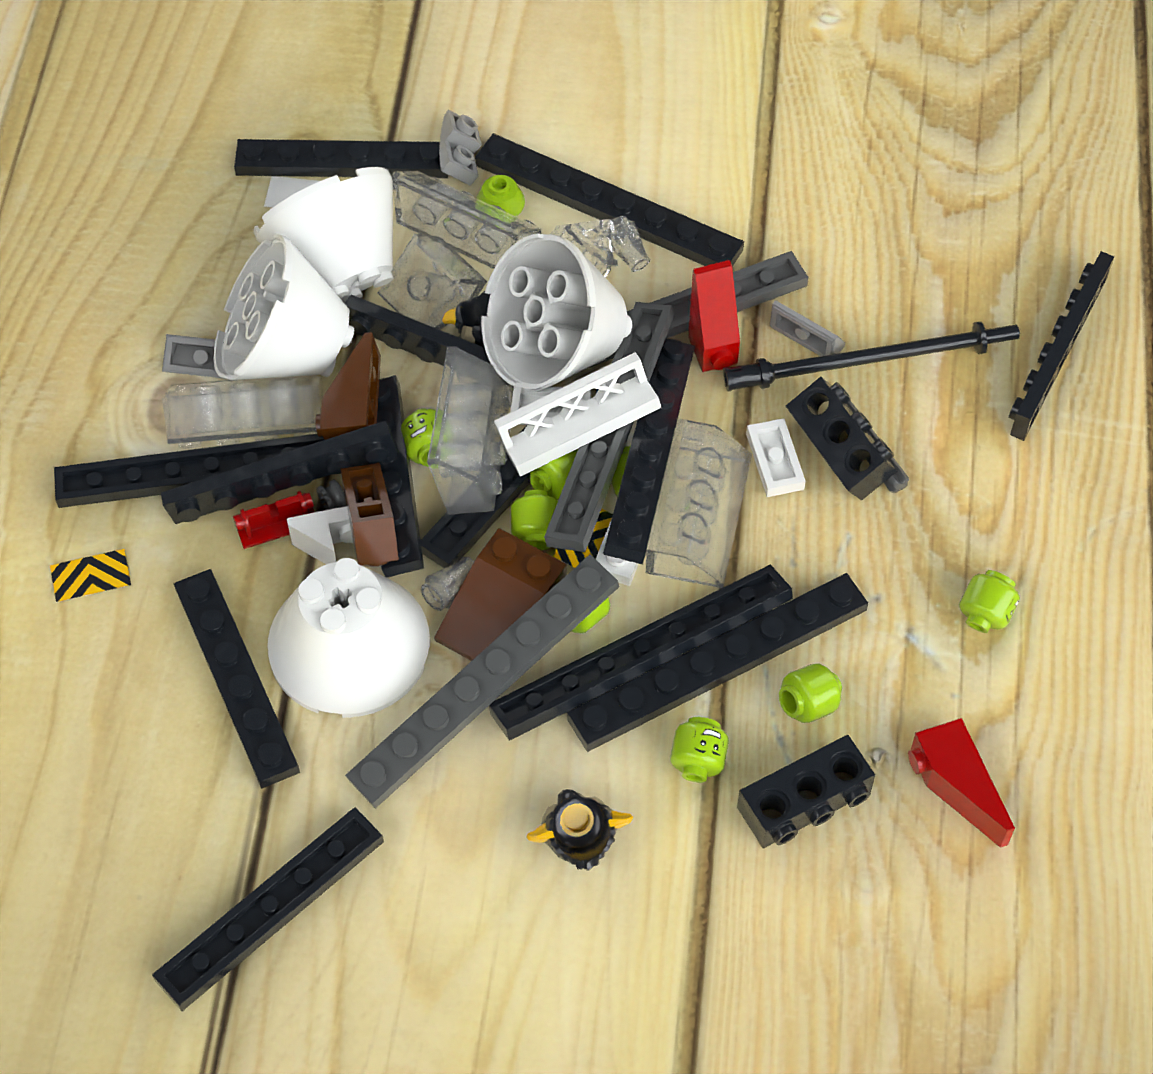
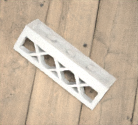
(579, 419)

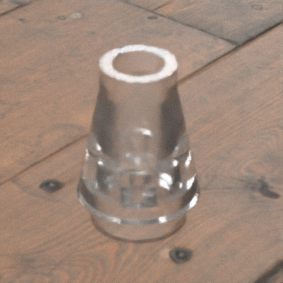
(628, 244)
(442, 586)

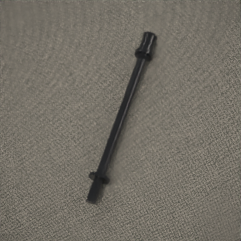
(764, 373)

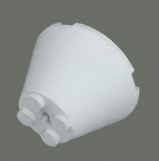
(340, 229)
(550, 313)
(281, 318)
(348, 641)

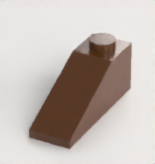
(353, 395)
(369, 515)

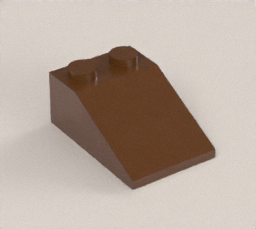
(497, 592)

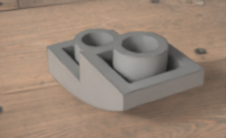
(458, 145)

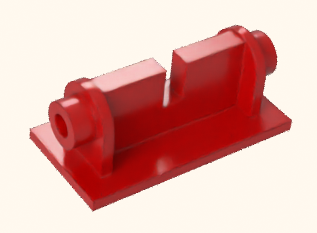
(270, 520)

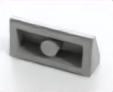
(804, 331)
(189, 356)

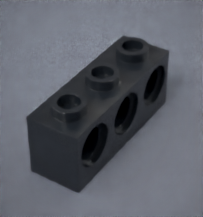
(825, 432)
(811, 773)

